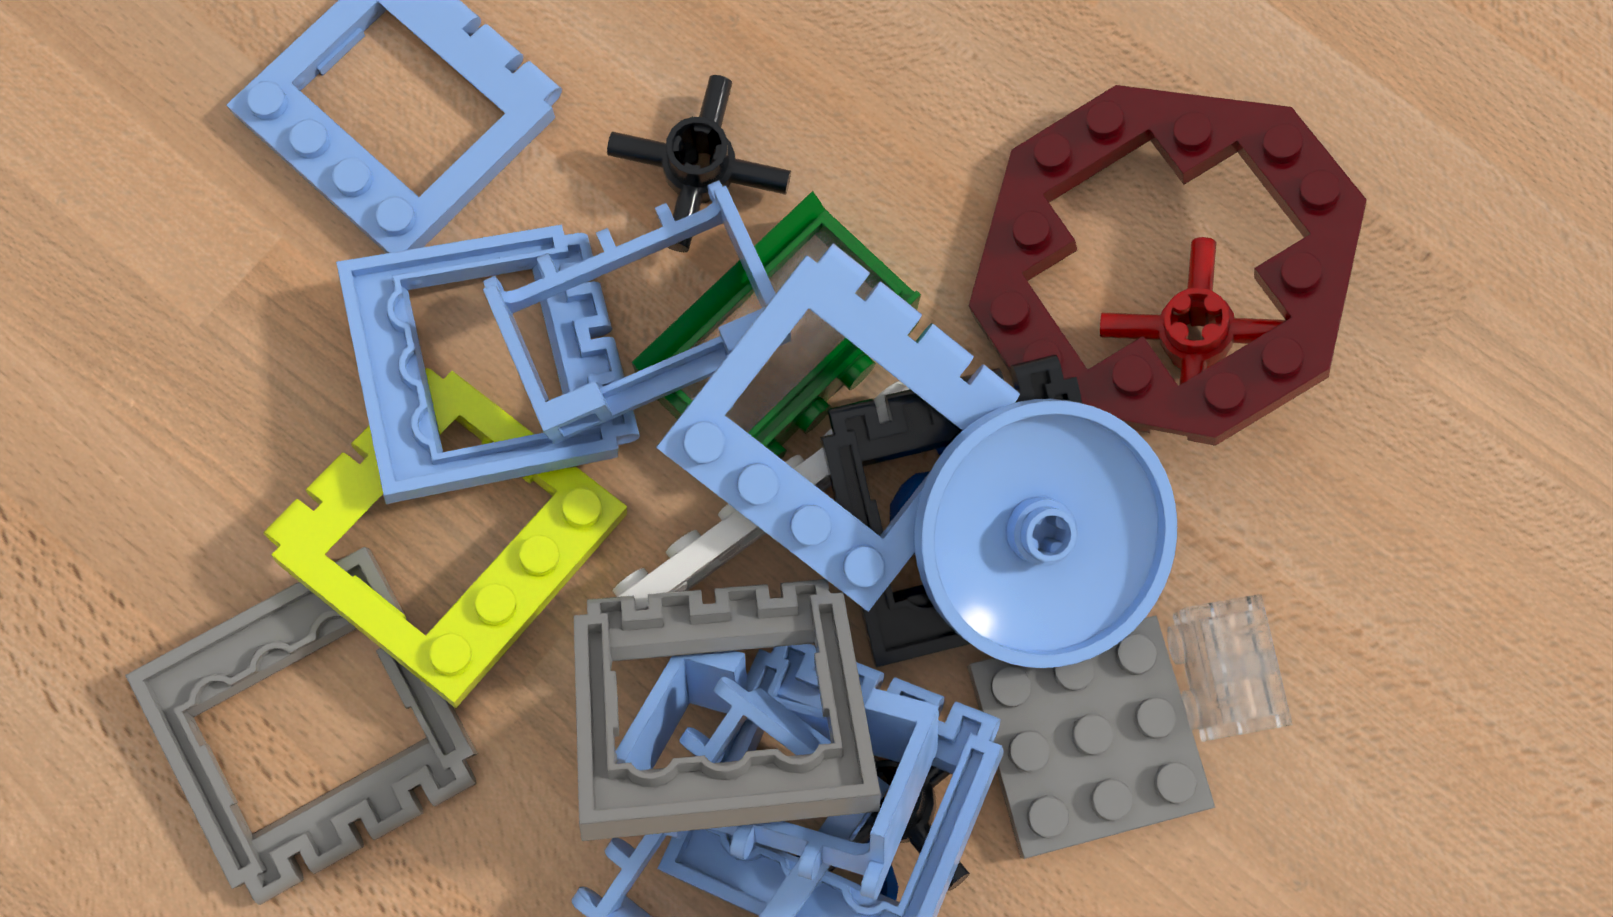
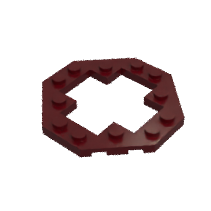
(1192, 135)

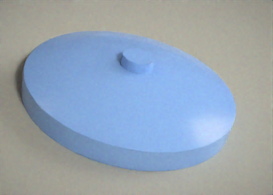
(1045, 532)

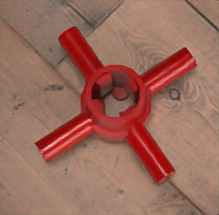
(1192, 306)

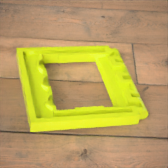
(503, 597)

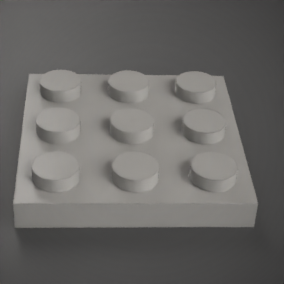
(1092, 744)

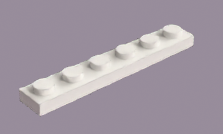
(699, 555)

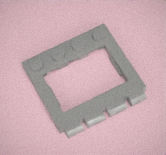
(693, 790)
(324, 830)

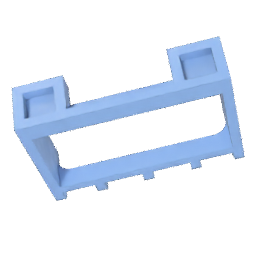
(593, 405)
(786, 729)
(898, 731)

